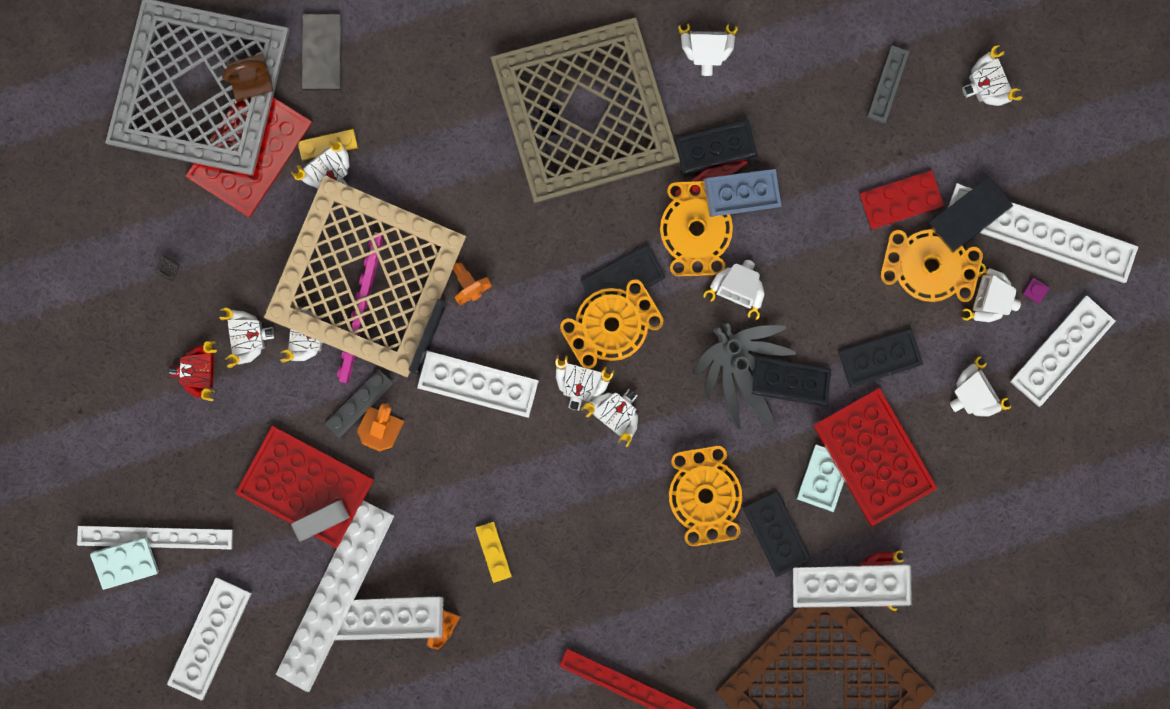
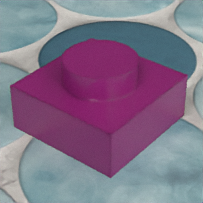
(1036, 291)

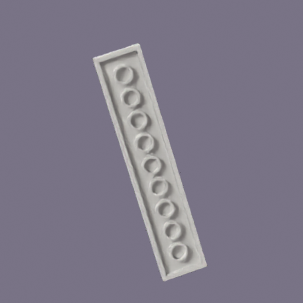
(1060, 240)
(334, 596)

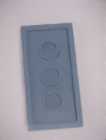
(742, 193)

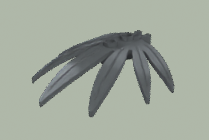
(733, 356)

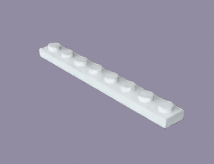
(156, 537)

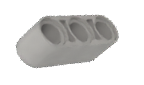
(320, 520)

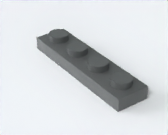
(888, 84)
(359, 403)

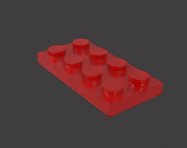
(901, 200)

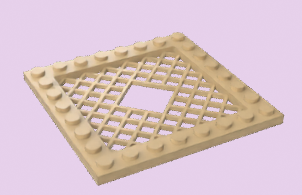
(334, 191)

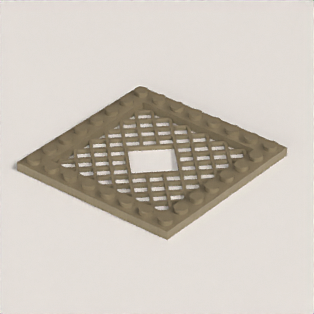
(577, 44)

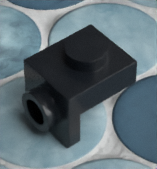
(548, 119)

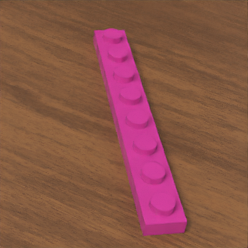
(366, 281)

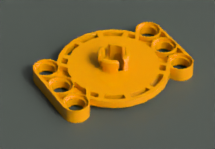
(693, 247)
(918, 278)
(624, 310)
(714, 513)

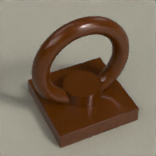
(248, 77)

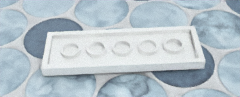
(1062, 351)
(478, 384)
(852, 586)
(393, 619)
(209, 638)

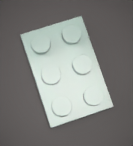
(821, 481)
(124, 562)

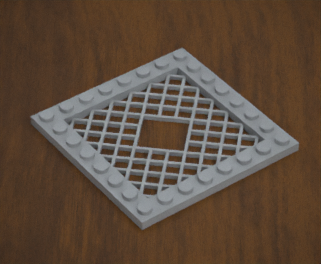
(137, 63)

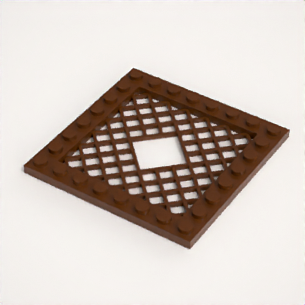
(733, 689)

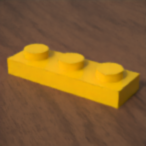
(313, 147)
(493, 552)

